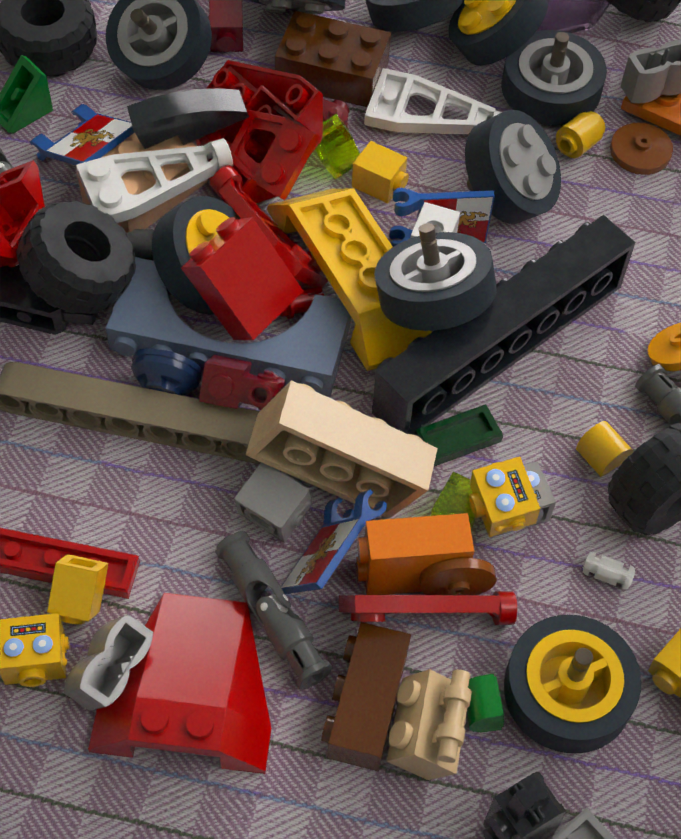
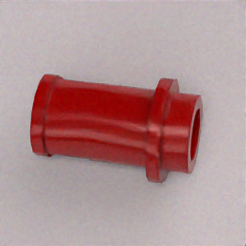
(302, 302)

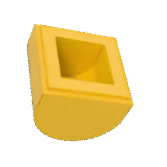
(603, 448)

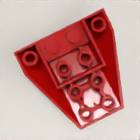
(269, 93)

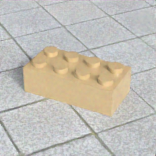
(341, 449)

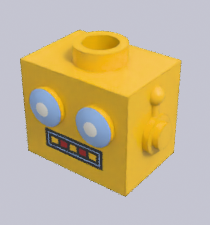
(503, 497)
(32, 649)

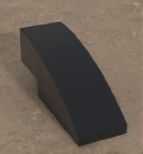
(186, 114)

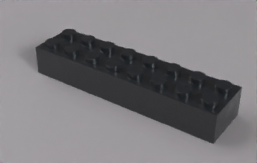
(525, 313)

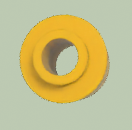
(580, 134)

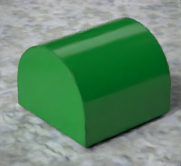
(485, 706)

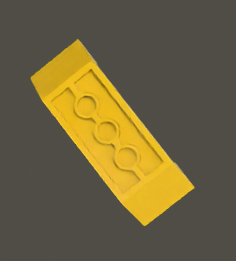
(347, 249)

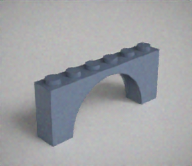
(304, 353)

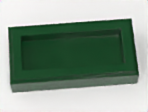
(461, 434)

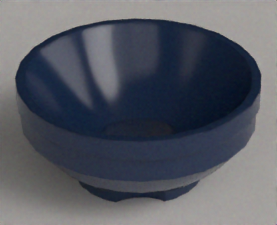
(166, 371)

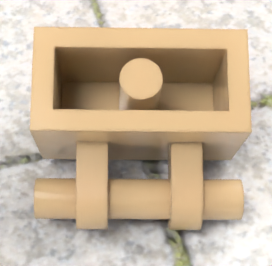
(430, 723)

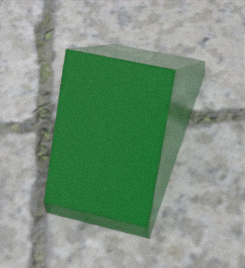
(24, 96)

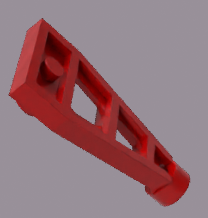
(284, 158)
(299, 262)
(372, 608)

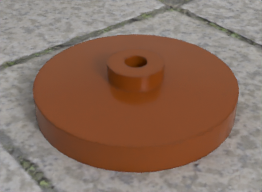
(641, 148)
(458, 577)

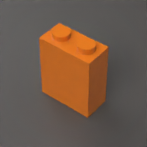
(401, 548)

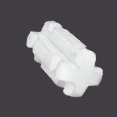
(609, 570)

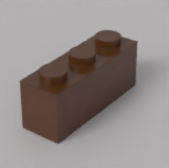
(366, 696)

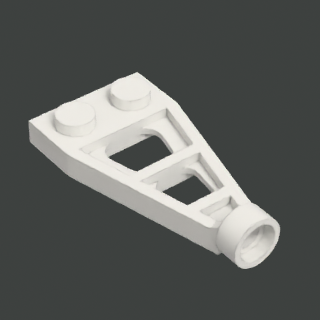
(392, 96)
(109, 194)

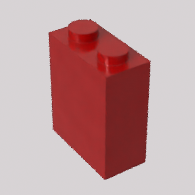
(242, 278)

